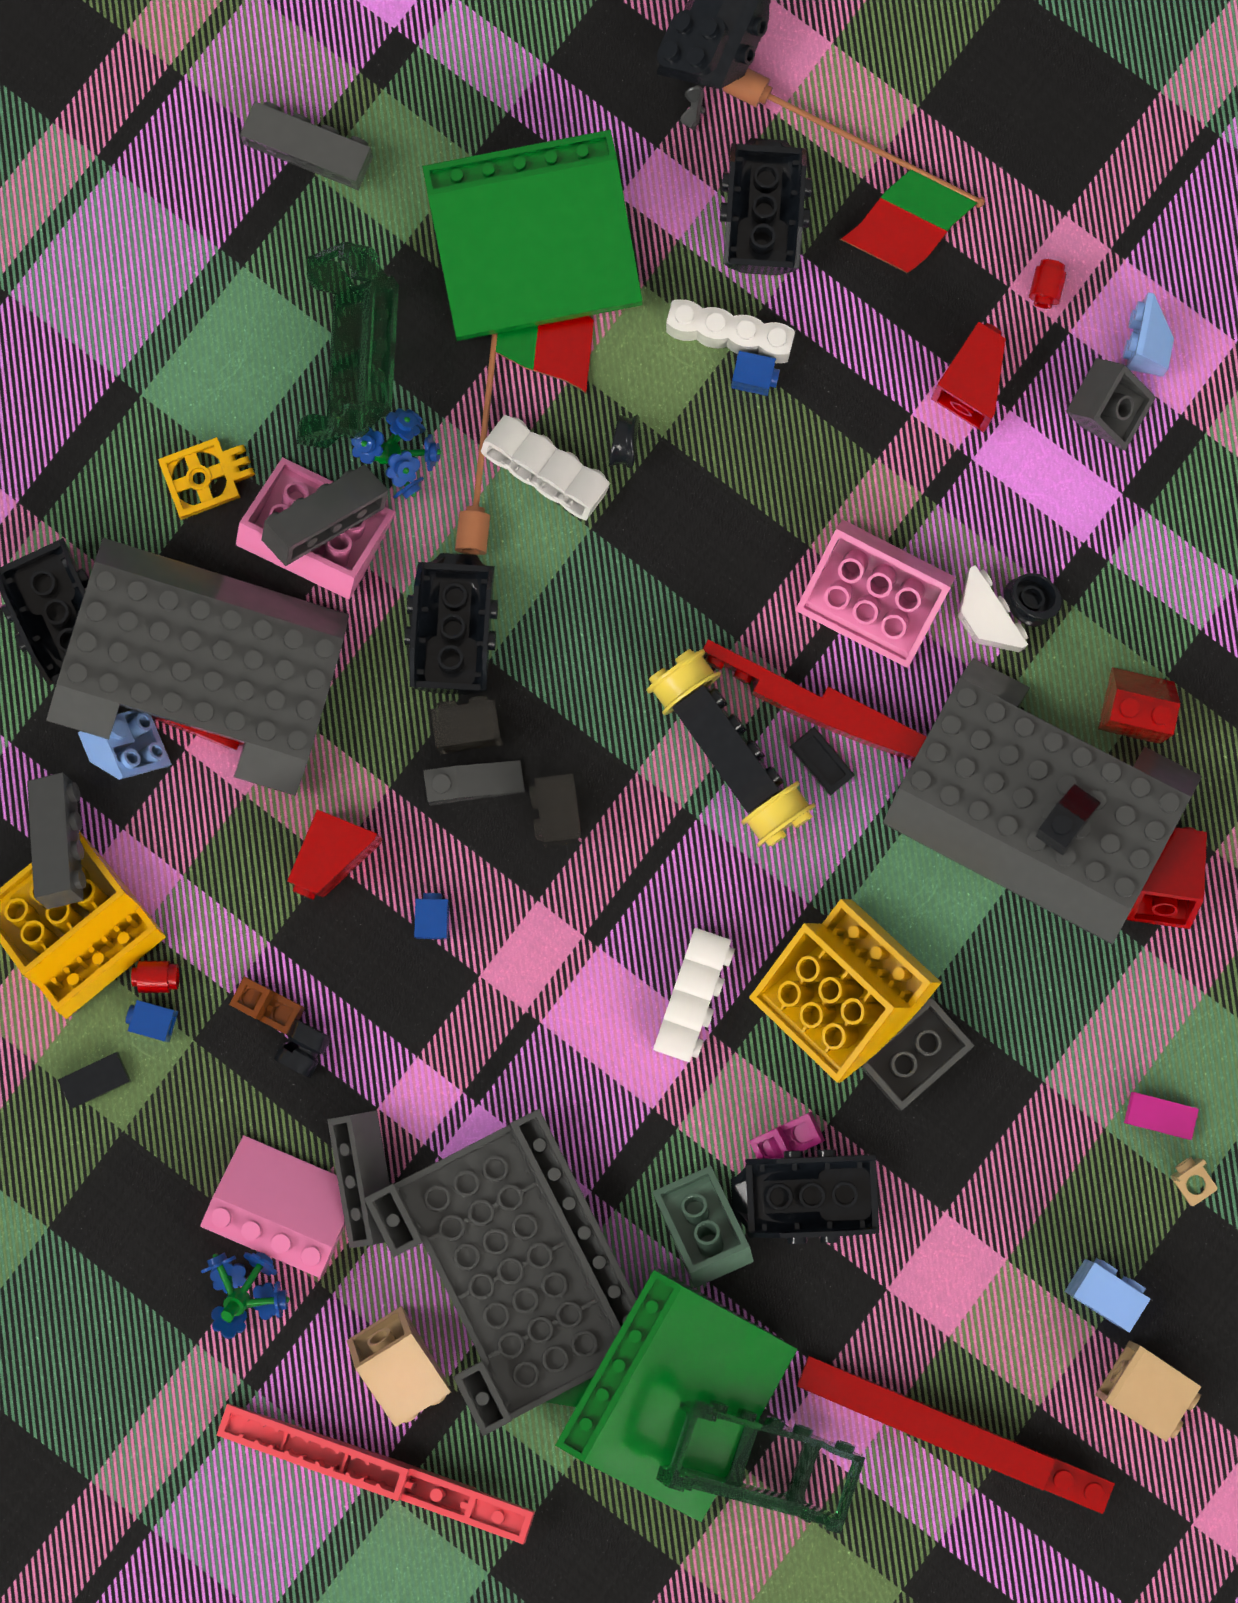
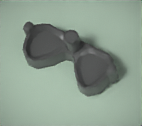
(692, 115)

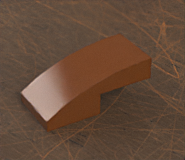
(266, 1005)

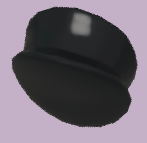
(624, 441)
(1032, 599)

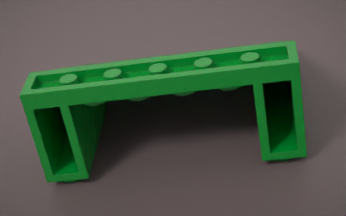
(533, 235)
(670, 1352)

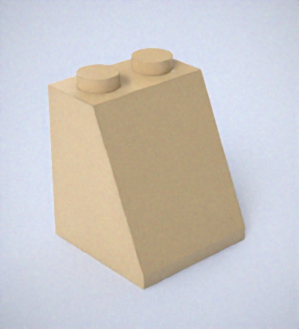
(398, 1367)
(1149, 1391)

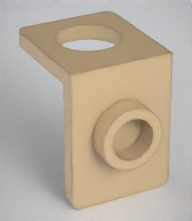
(1187, 1169)

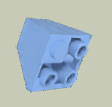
(1151, 339)
(131, 749)

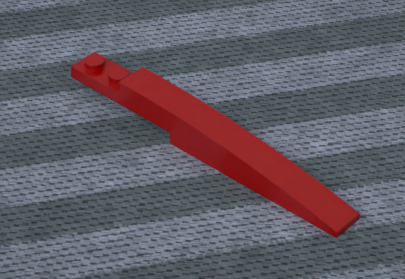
(832, 711)
(955, 1435)

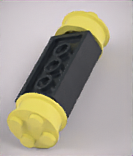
(721, 739)

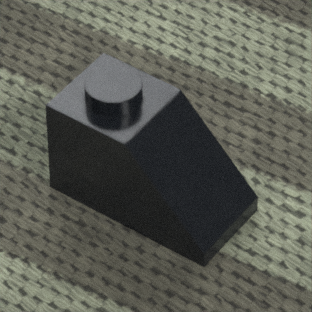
(1067, 819)

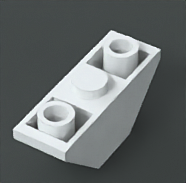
(987, 615)

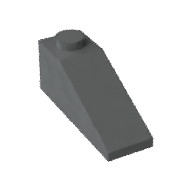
(473, 782)

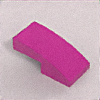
(1161, 1115)
(792, 1136)

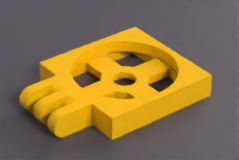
(227, 467)

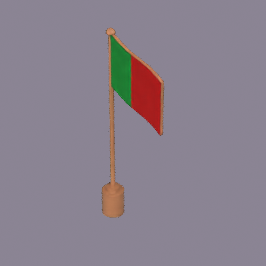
(907, 217)
(550, 349)

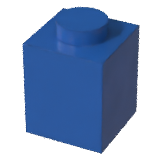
(754, 373)
(432, 917)
(151, 1020)

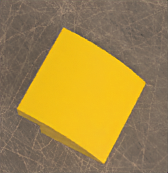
(79, 945)
(844, 989)

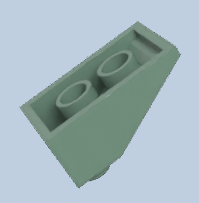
(703, 1226)

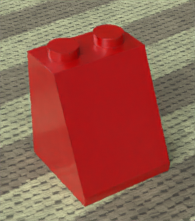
(973, 377)
(1140, 706)
(330, 854)
(1176, 882)

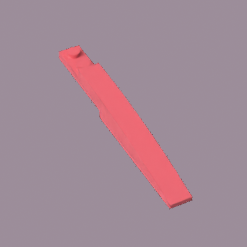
(376, 1473)

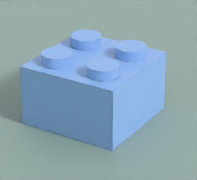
(1112, 1298)

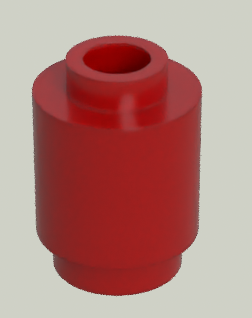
(1048, 283)
(155, 976)

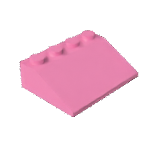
(334, 565)
(875, 593)
(278, 1207)

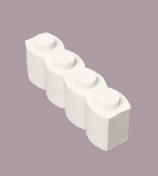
(721, 329)
(540, 464)
(692, 995)

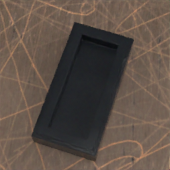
(822, 761)
(94, 1080)

